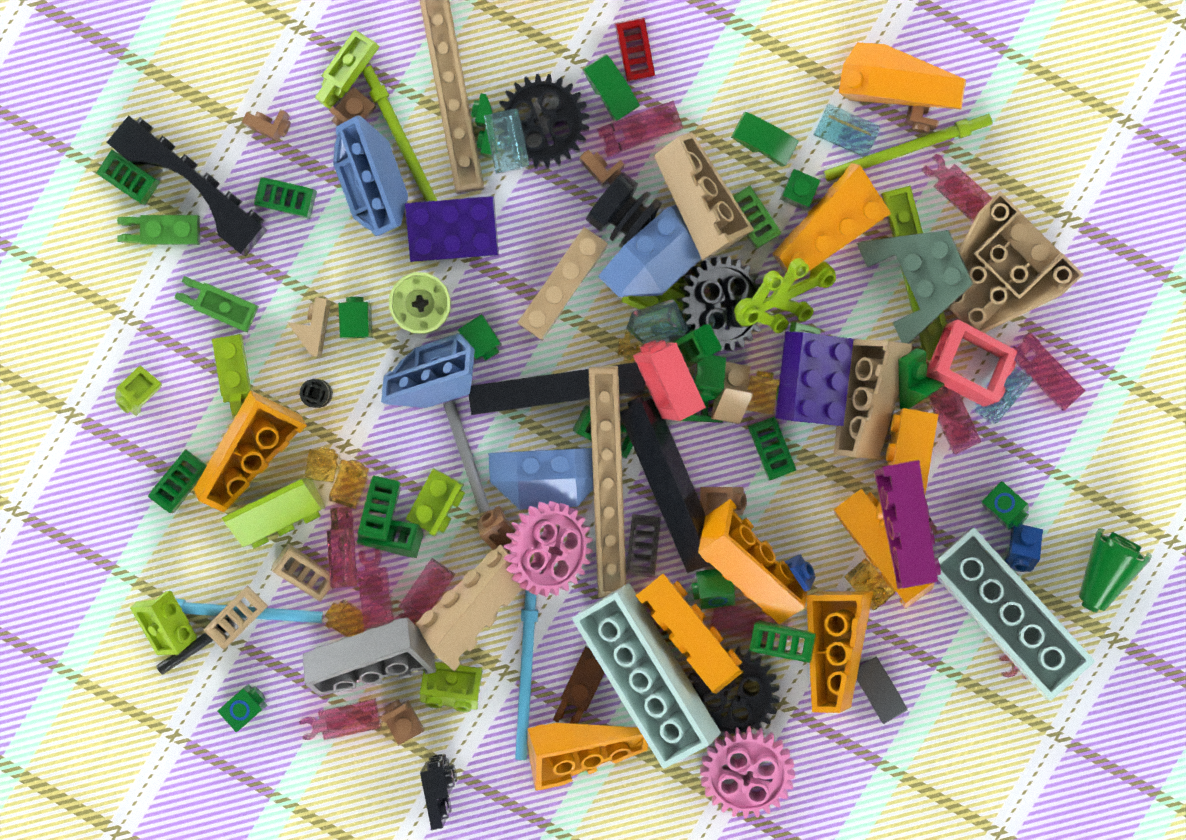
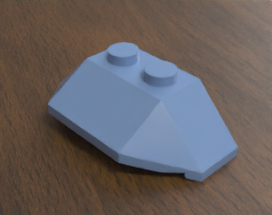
(369, 176)
(653, 258)
(431, 374)
(543, 476)

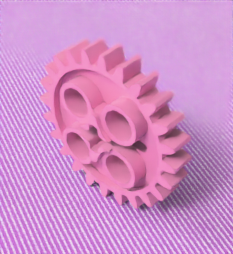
(528, 541)
(755, 750)

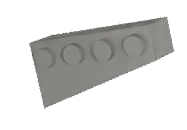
(368, 658)

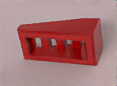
(643, 35)

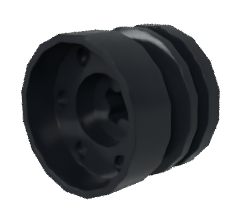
(623, 210)

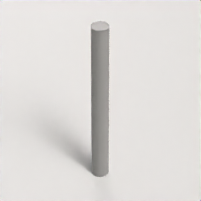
(466, 456)

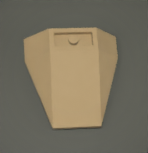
(1010, 267)

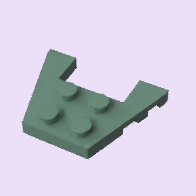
(932, 271)

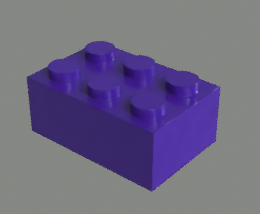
(452, 229)
(814, 378)

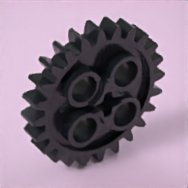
(566, 112)
(699, 308)
(757, 702)

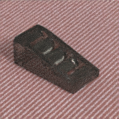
(642, 570)

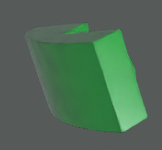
(611, 87)
(479, 110)
(764, 138)

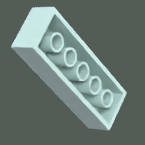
(1012, 615)
(646, 676)

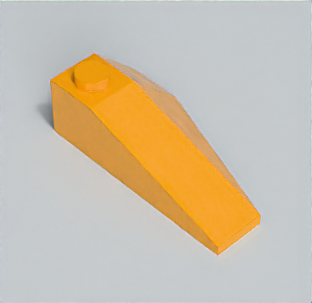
(893, 77)
(568, 749)

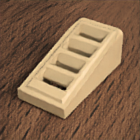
(287, 574)
(220, 637)

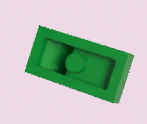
(913, 379)

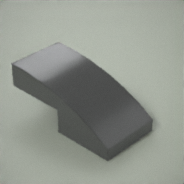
(880, 690)

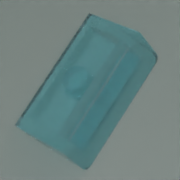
(847, 130)
(506, 141)
(657, 322)
(1015, 386)

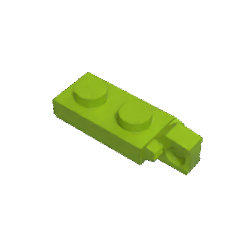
(346, 68)
(232, 370)

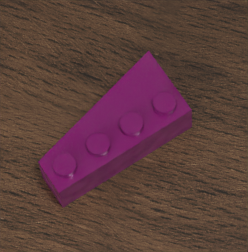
(907, 524)

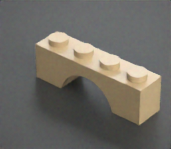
(563, 283)

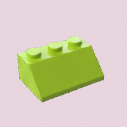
(275, 513)

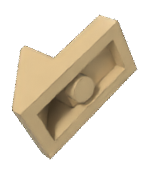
(314, 335)
(734, 399)

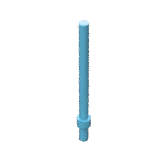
(268, 613)
(529, 616)

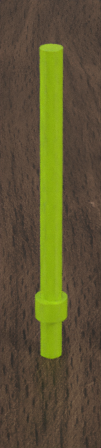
(380, 96)
(960, 129)

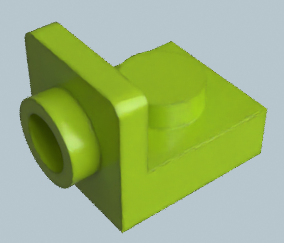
(136, 390)

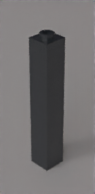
(546, 390)
(667, 478)

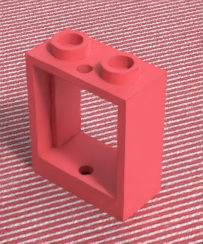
(945, 353)
(668, 380)

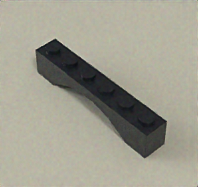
(141, 147)

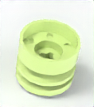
(405, 294)

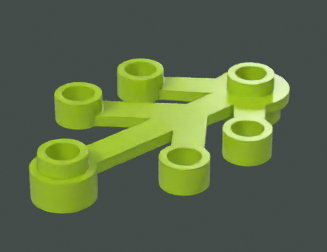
(753, 309)

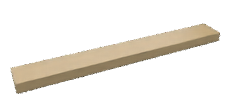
(452, 95)
(607, 478)

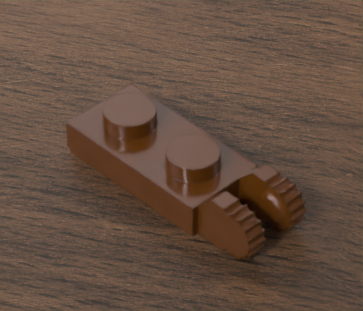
(581, 686)

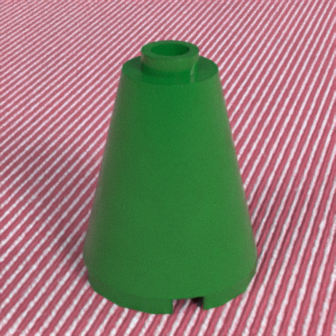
(1110, 569)

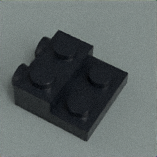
(438, 781)

